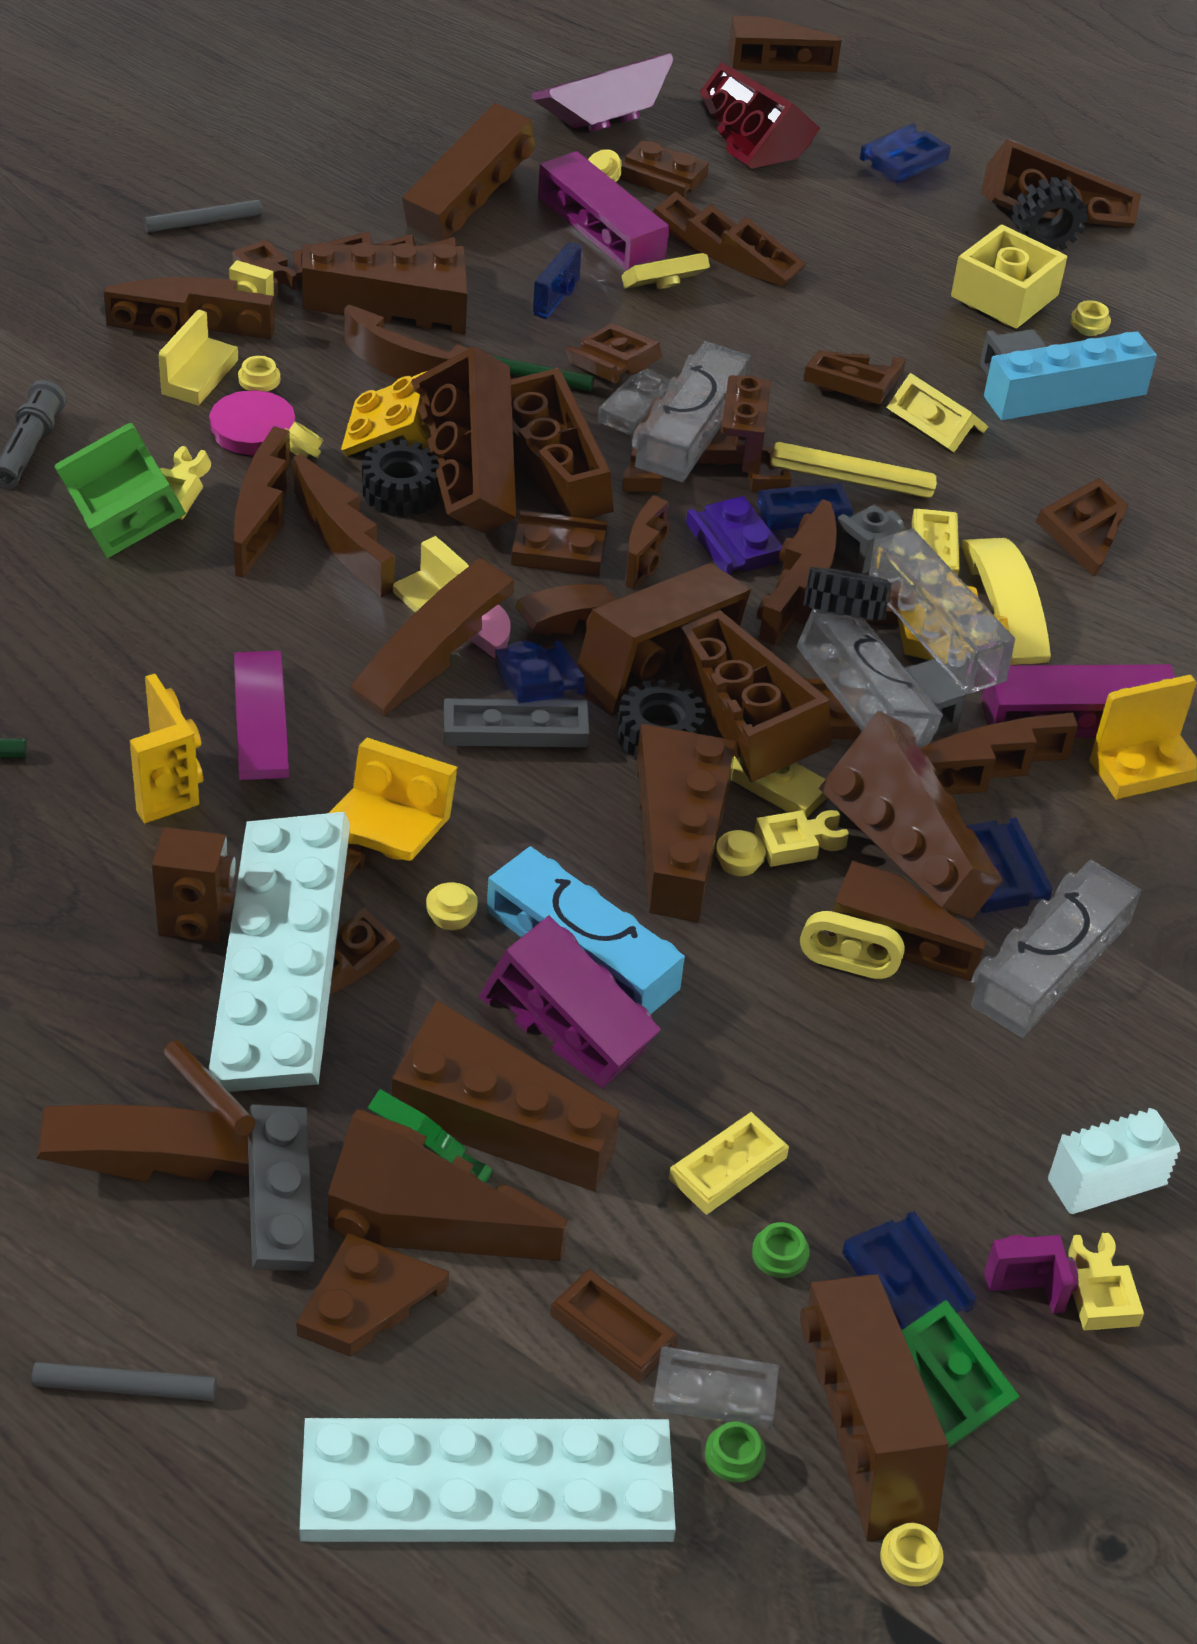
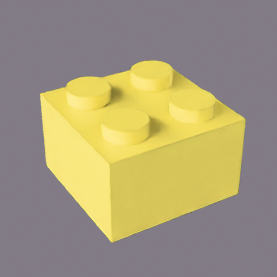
(1008, 276)

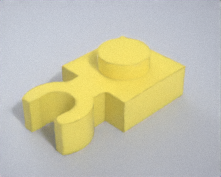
(185, 476)
(795, 839)
(1104, 1292)

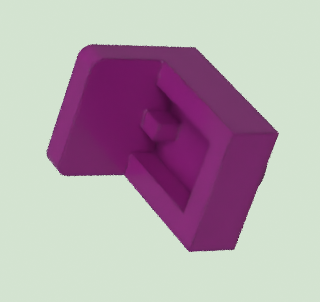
(1033, 1263)

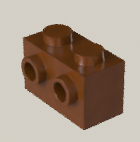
(193, 884)

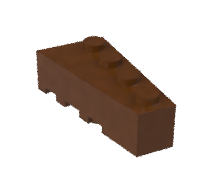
(754, 696)
(682, 806)

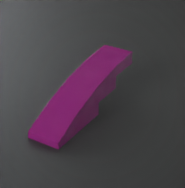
(260, 715)

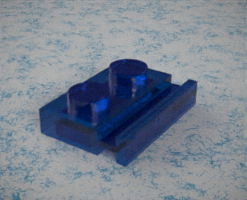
(905, 153)
(538, 672)
(1016, 864)
(910, 1267)

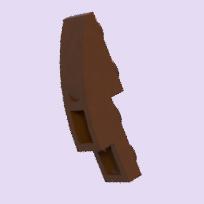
(169, 302)
(809, 548)

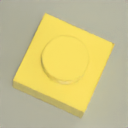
(252, 278)

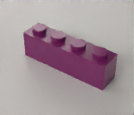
(602, 210)
(1065, 689)

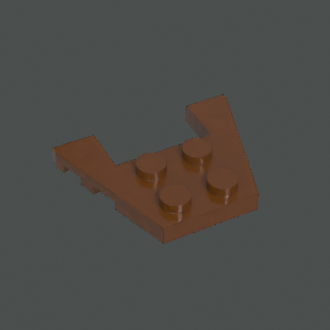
(720, 453)

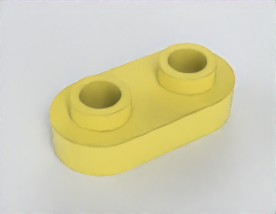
(852, 946)

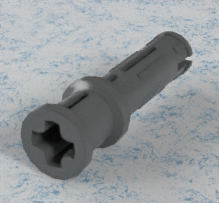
(33, 422)

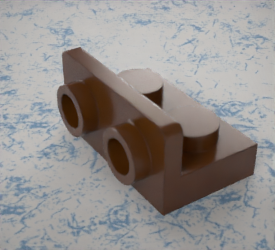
(746, 417)

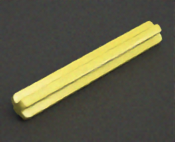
(853, 470)

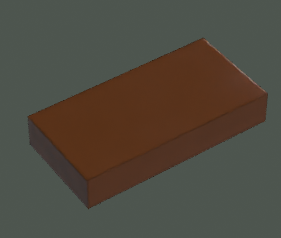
(613, 1325)

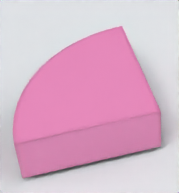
(494, 631)

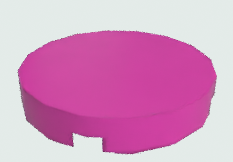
(247, 417)

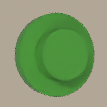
(780, 1250)
(735, 1452)

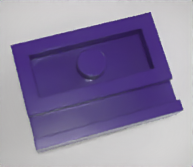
(734, 535)

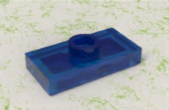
(557, 280)
(786, 506)

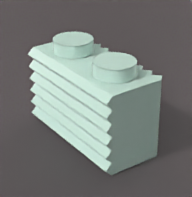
(1113, 1161)

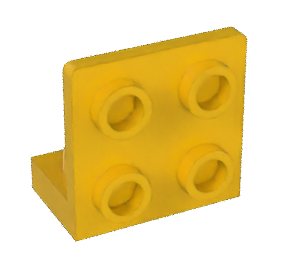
(386, 415)
(1141, 739)
(165, 759)
(397, 799)

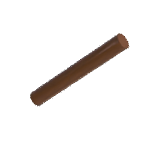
(209, 1088)

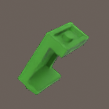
(119, 490)

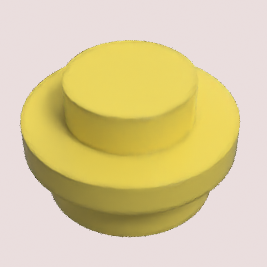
(607, 162)
(1091, 318)
(259, 374)
(304, 441)
(740, 852)
(451, 905)
(912, 1554)

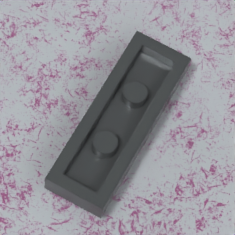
(514, 724)
(280, 1189)

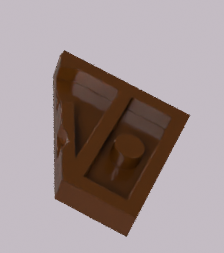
(853, 375)
(1085, 523)
(365, 1293)

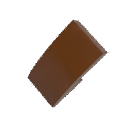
(645, 538)
(561, 607)
(360, 948)

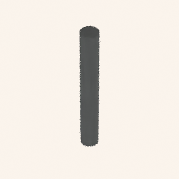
(203, 216)
(124, 1381)

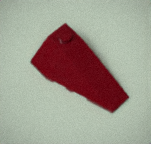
(755, 120)

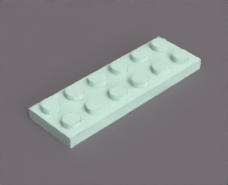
(280, 953)
(486, 1480)

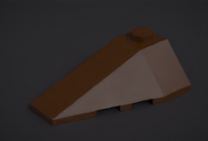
(1018, 166)
(414, 1199)

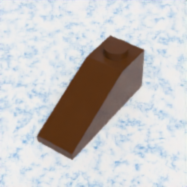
(781, 46)
(928, 931)

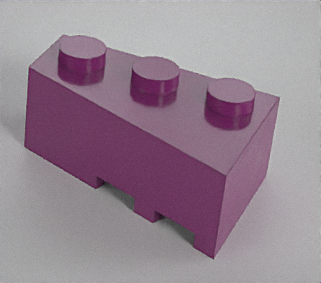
(571, 1002)

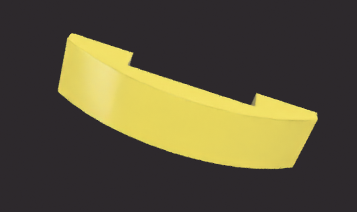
(1011, 595)

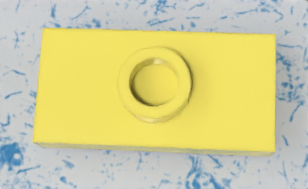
(665, 272)
(940, 533)
(789, 788)
(728, 1163)

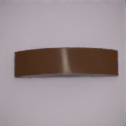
(390, 351)

